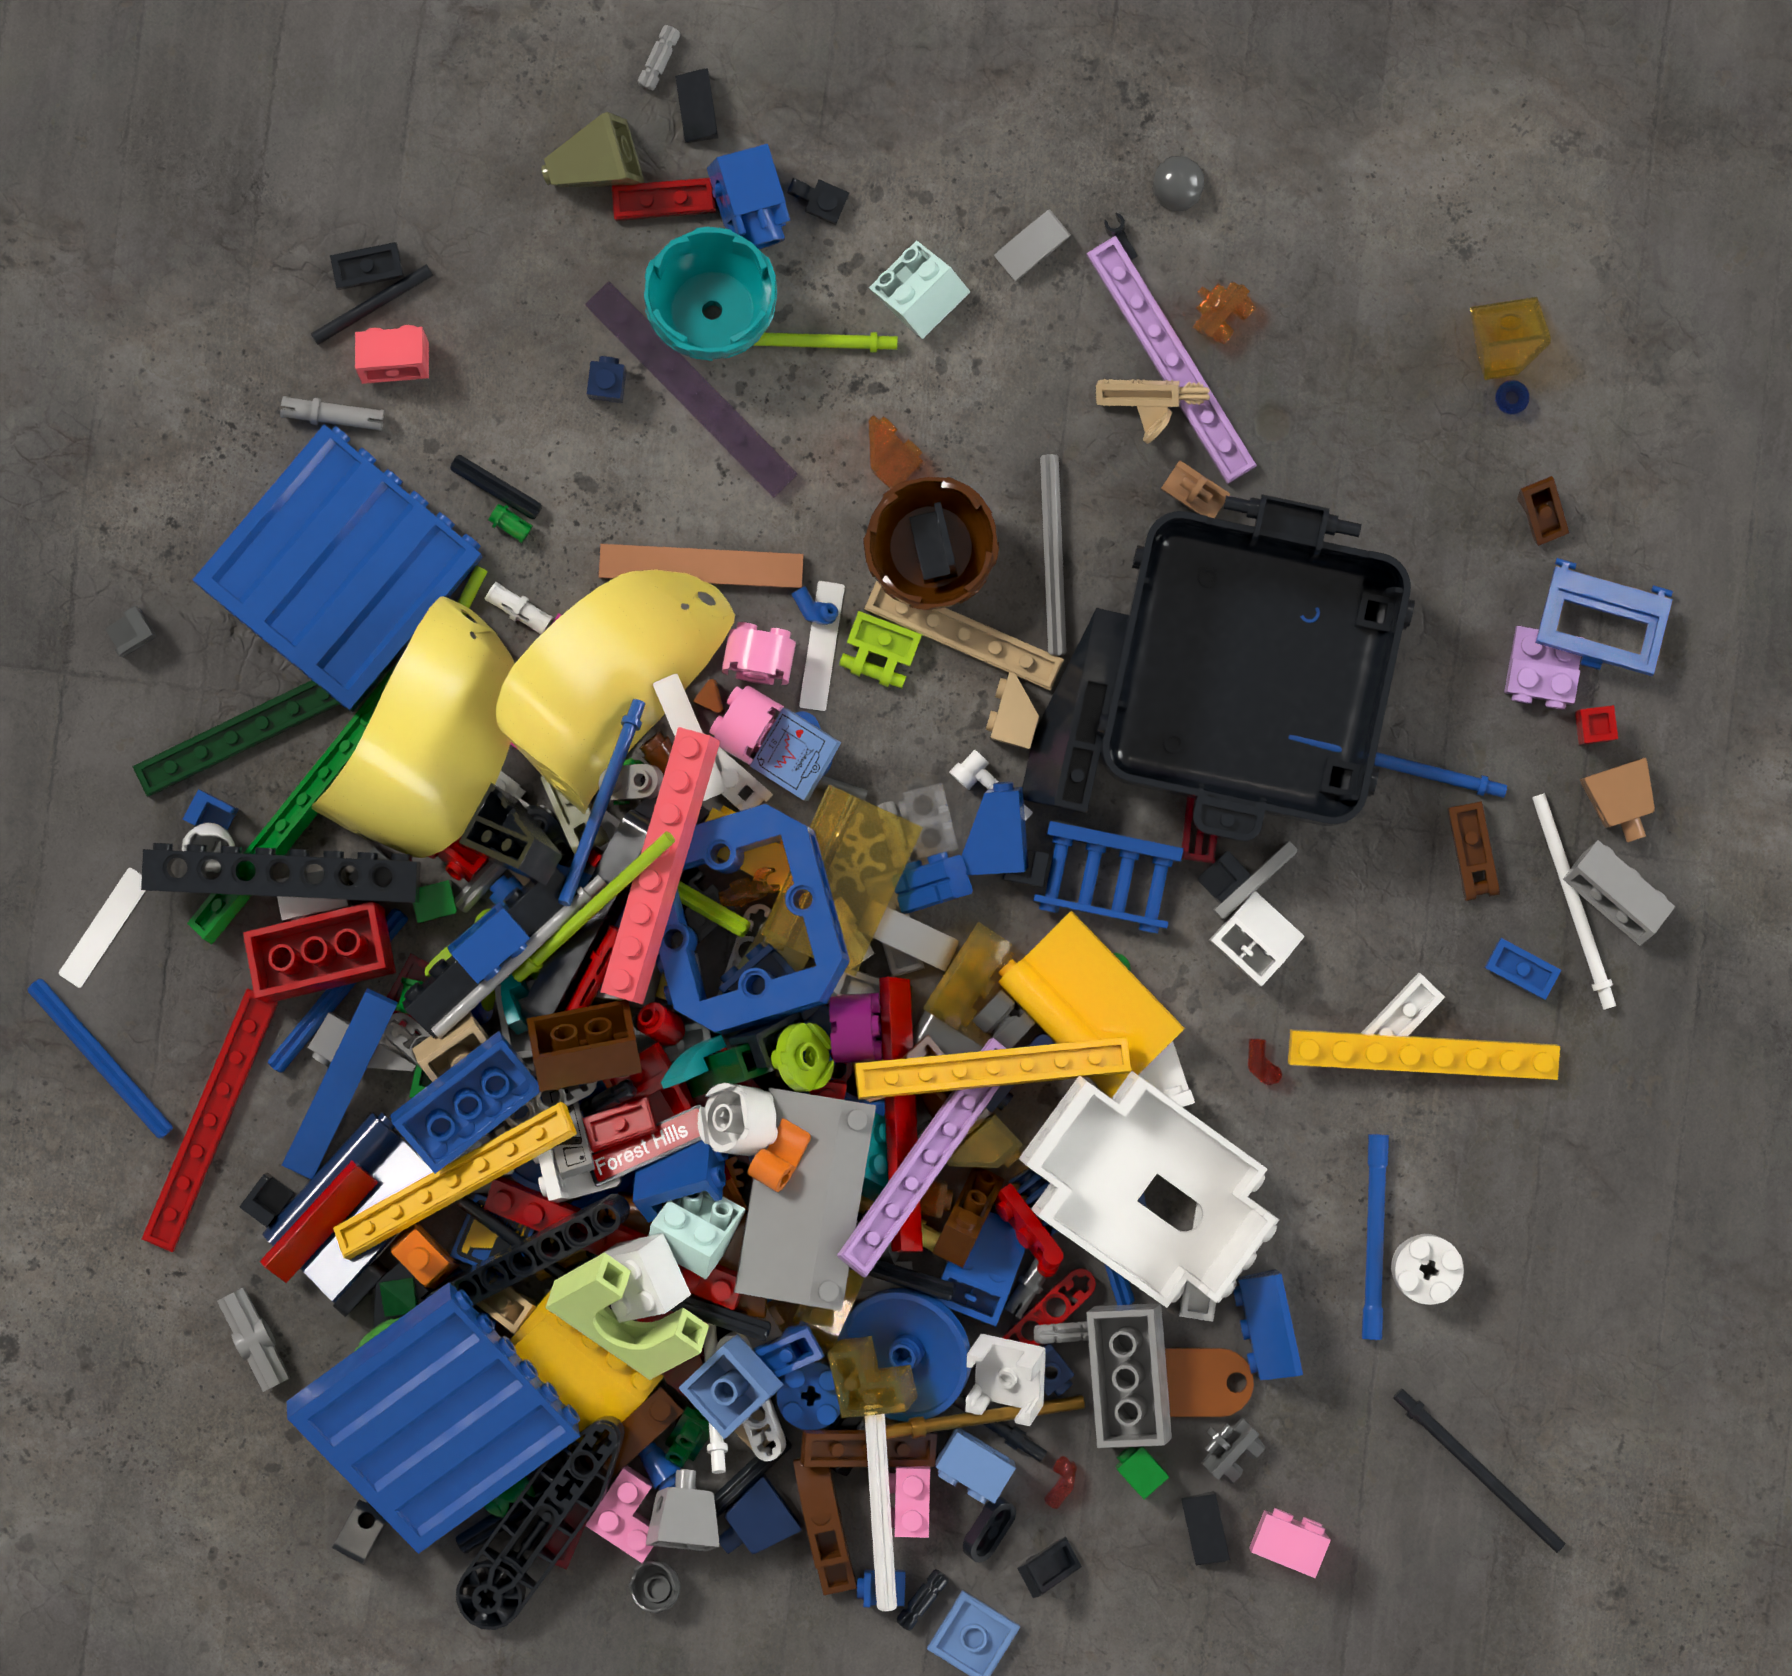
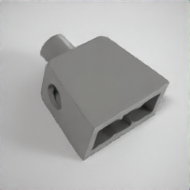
(684, 1516)

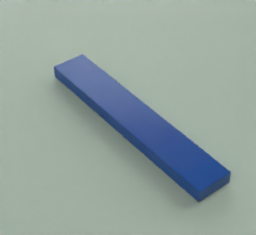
(339, 1083)

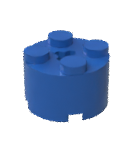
(795, 1406)

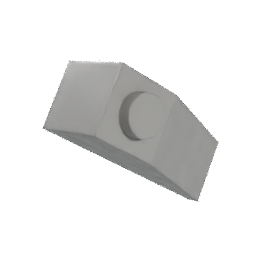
(330, 1036)

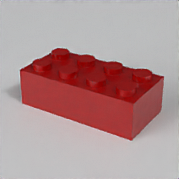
(319, 952)

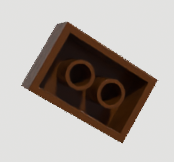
(583, 1045)

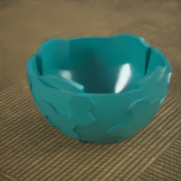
(704, 271)

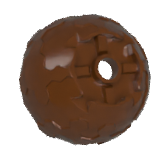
(893, 552)

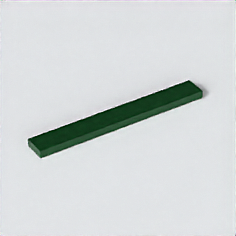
(234, 736)

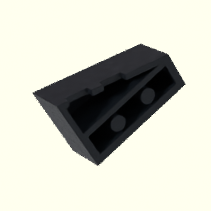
(510, 837)

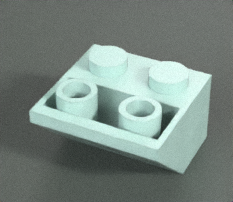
(920, 289)
(698, 1229)

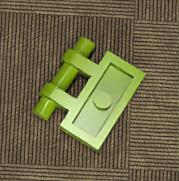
(885, 640)

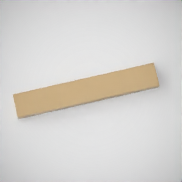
(970, 638)

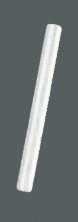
(880, 1512)

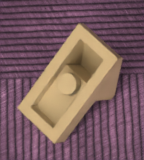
(509, 1308)

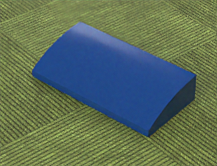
(466, 1102)

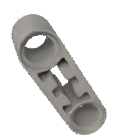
(916, 939)

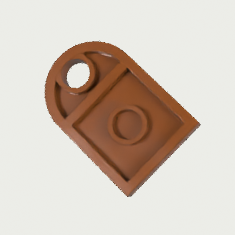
(1199, 1381)

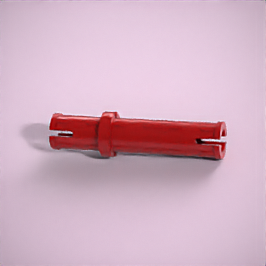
(592, 973)

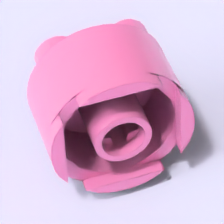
(759, 654)
(745, 722)

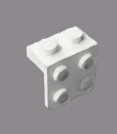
(561, 1189)

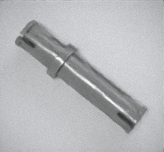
(331, 413)

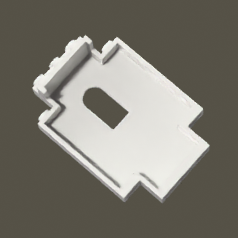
(1102, 1160)

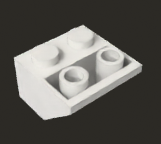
(1257, 939)

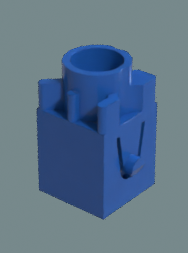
(750, 195)

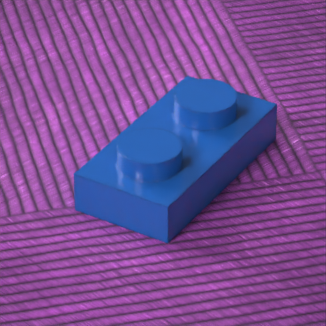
(1522, 968)

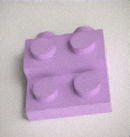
(1541, 672)

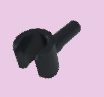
(1121, 236)

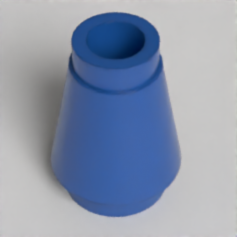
(660, 1471)

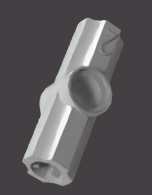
(253, 1339)

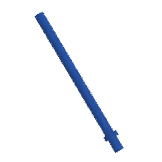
(630, 723)
(1481, 785)

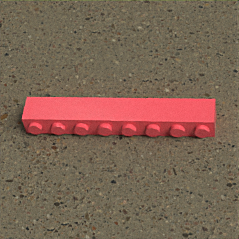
(656, 886)

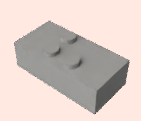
(1129, 1375)

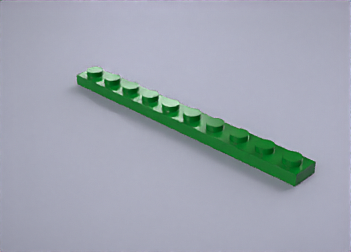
(289, 820)

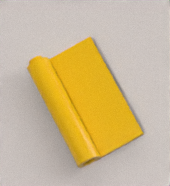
(1088, 994)

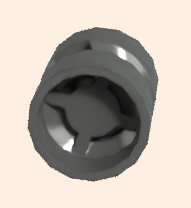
(1003, 1020)

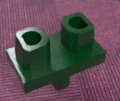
(687, 1437)

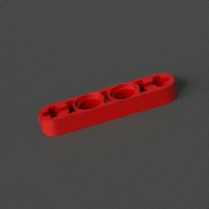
(1038, 1311)

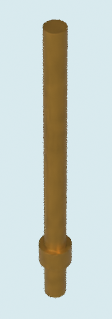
(918, 1426)

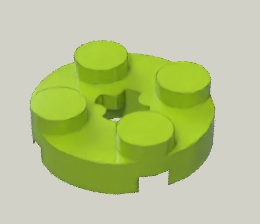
(789, 1057)

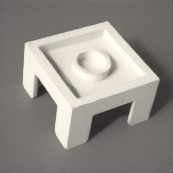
(1007, 1375)

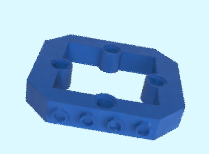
(781, 995)

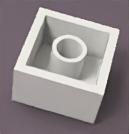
(654, 1278)

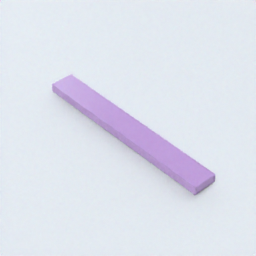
(1169, 357)
(915, 1175)

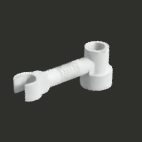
(974, 770)

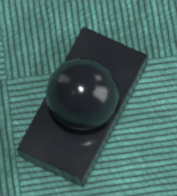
(1049, 1567)

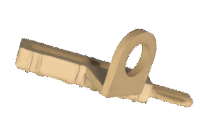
(1151, 399)

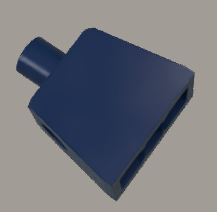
(759, 1519)

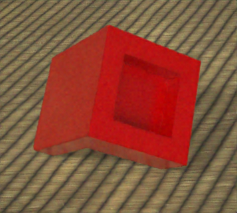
(1596, 725)

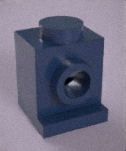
(1061, 1381)

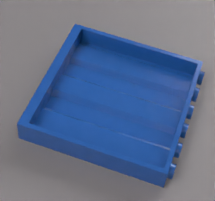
(338, 566)
(434, 1417)

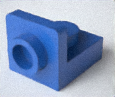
(867, 1589)

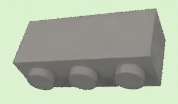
(1619, 892)

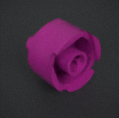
(855, 1028)

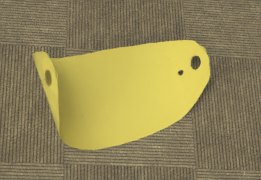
(586, 668)
(429, 739)

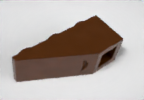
(968, 1216)

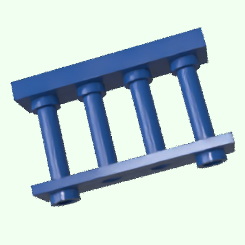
(1130, 850)

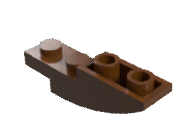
(825, 1528)

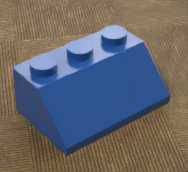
(1267, 1325)

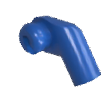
(814, 611)

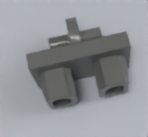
(1228, 1447)

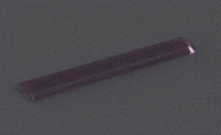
(691, 390)

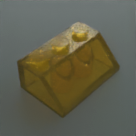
(969, 977)

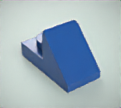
(790, 1351)

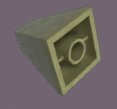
(595, 156)

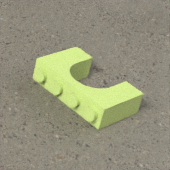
(647, 1347)

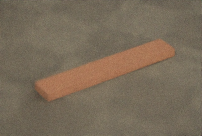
(708, 565)

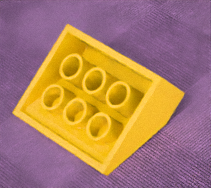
(580, 1369)

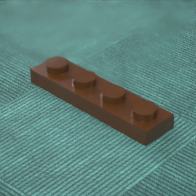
(849, 1449)

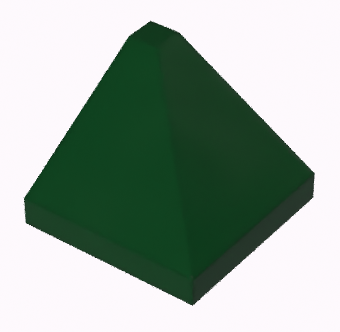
(398, 1296)

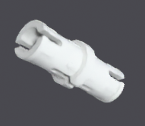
(518, 608)

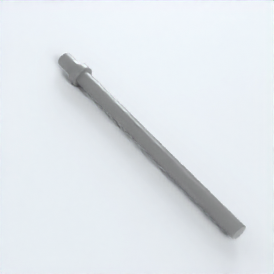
(509, 965)

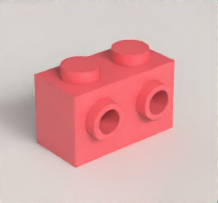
(391, 354)

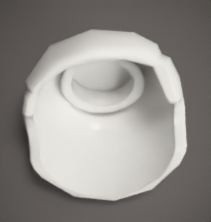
(211, 835)

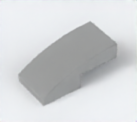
(1032, 245)

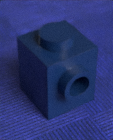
(606, 380)

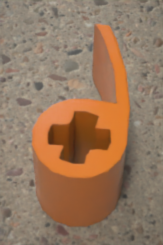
(779, 1161)

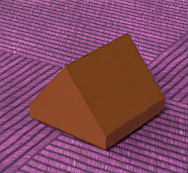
(710, 697)

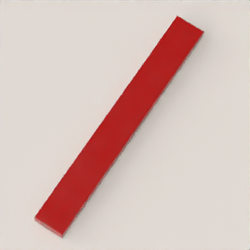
(899, 1110)
(209, 1122)

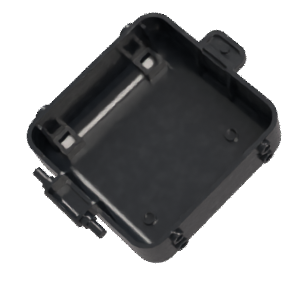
(1229, 669)

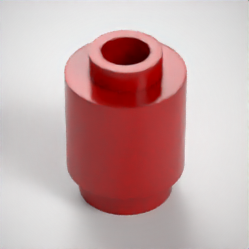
(660, 1024)

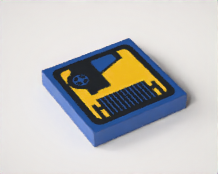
(478, 1243)

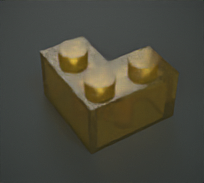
(828, 1323)
(865, 1387)

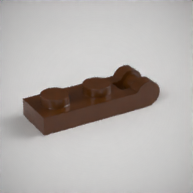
(1473, 849)

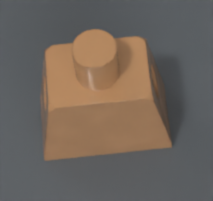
(1622, 796)

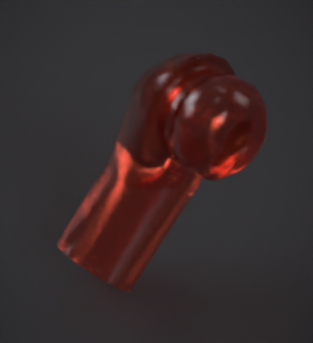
(1260, 1066)
(1065, 1484)

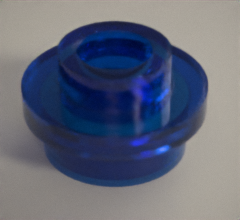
(1520, 390)

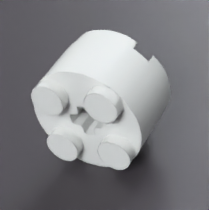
(738, 1119)
(1436, 1286)

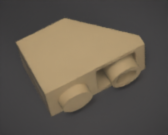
(1016, 715)

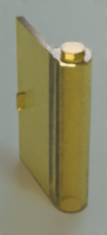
(863, 861)

